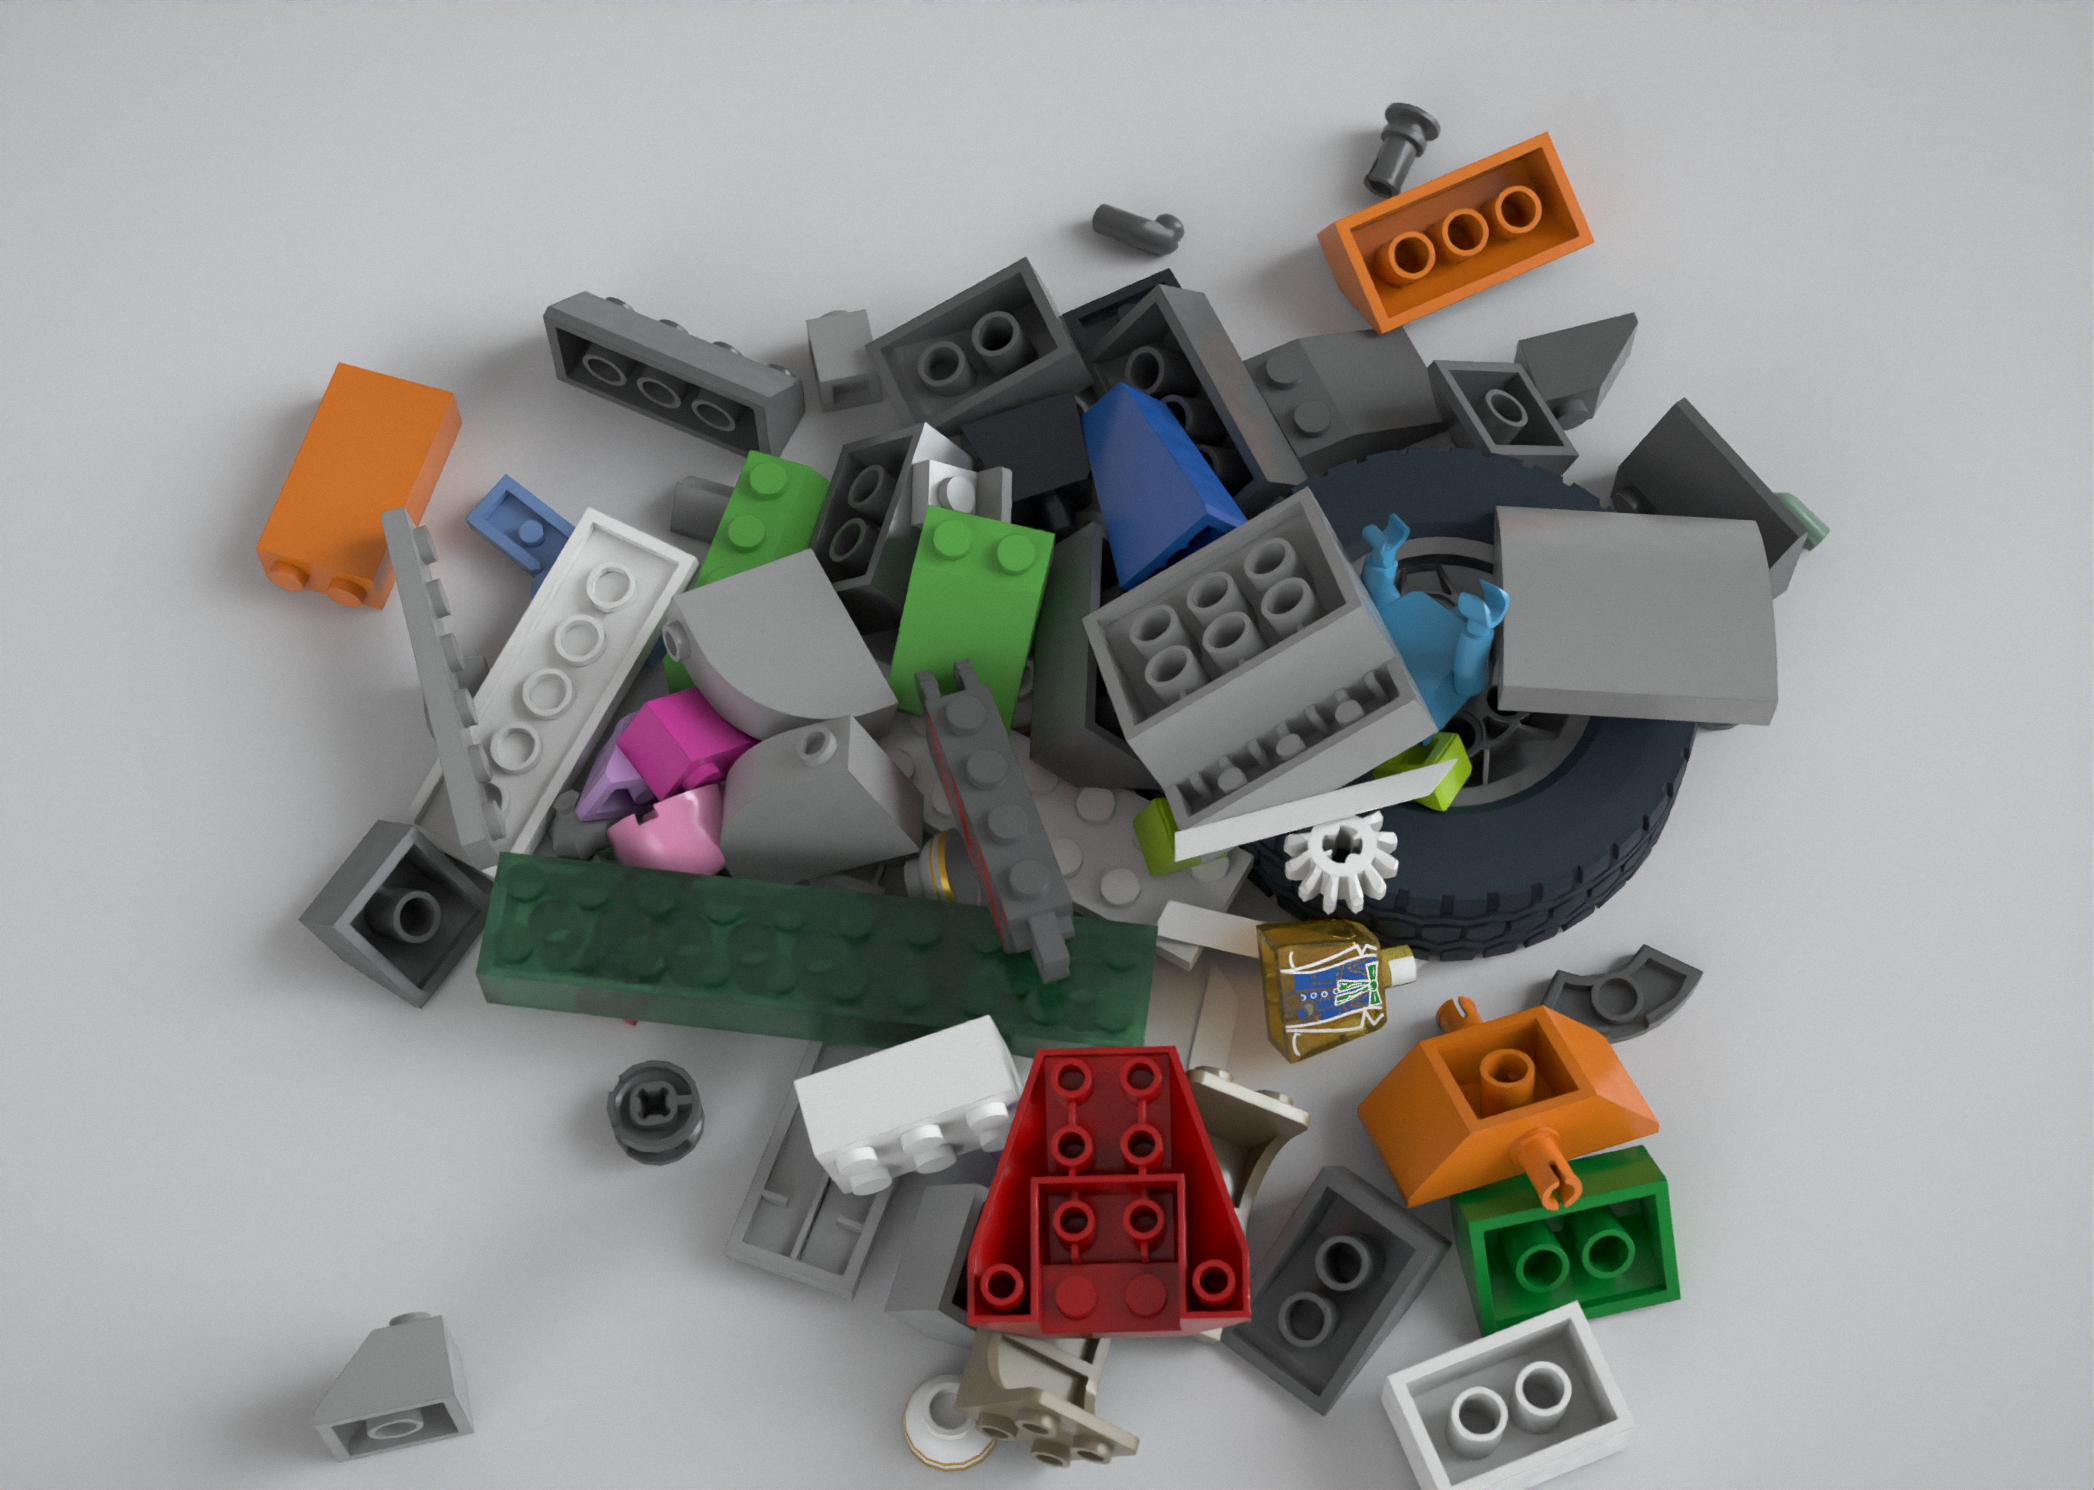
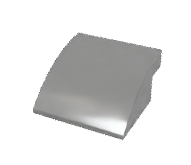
(1634, 616)
(1257, 670)

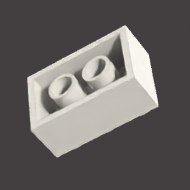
(912, 1106)
(1510, 1407)

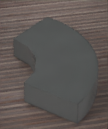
(1626, 999)

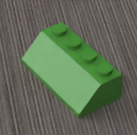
(763, 522)

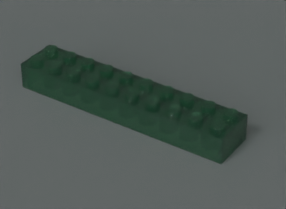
(796, 960)

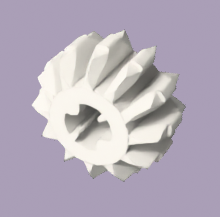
(1359, 875)

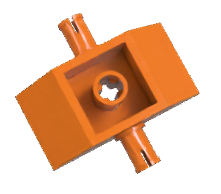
(1501, 1105)

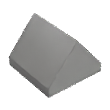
(699, 507)

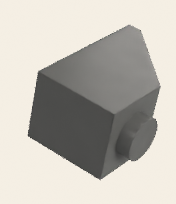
(1578, 365)

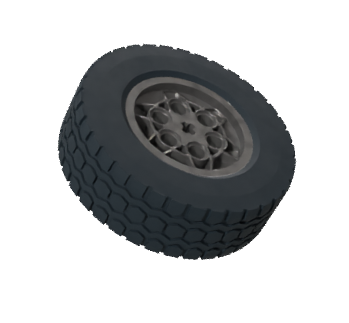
(1552, 800)

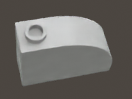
(778, 651)
(817, 805)

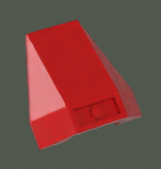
(1108, 1207)

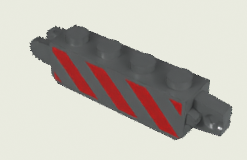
(998, 820)

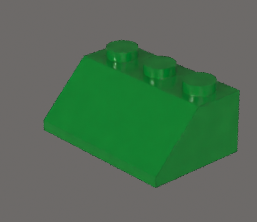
(1603, 1250)

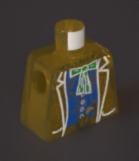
(1326, 983)

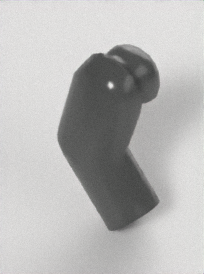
(1156, 236)

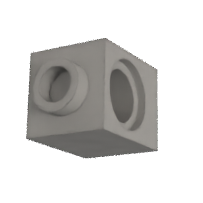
(841, 361)

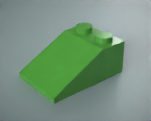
(972, 598)

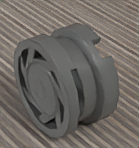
(656, 1111)

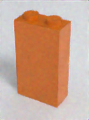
(365, 453)

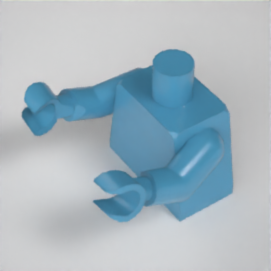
(1440, 646)

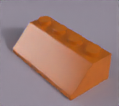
(1456, 235)

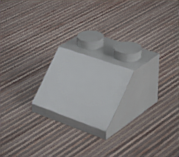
(933, 1269)
(397, 1391)

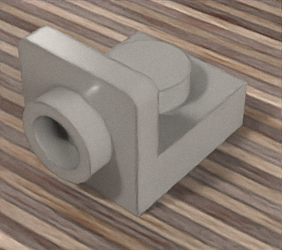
(960, 490)

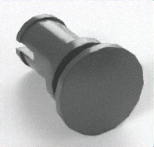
(1403, 141)

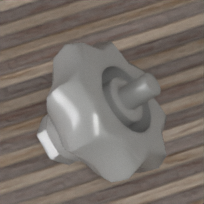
(574, 837)

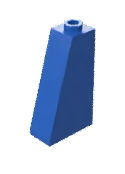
(1152, 485)

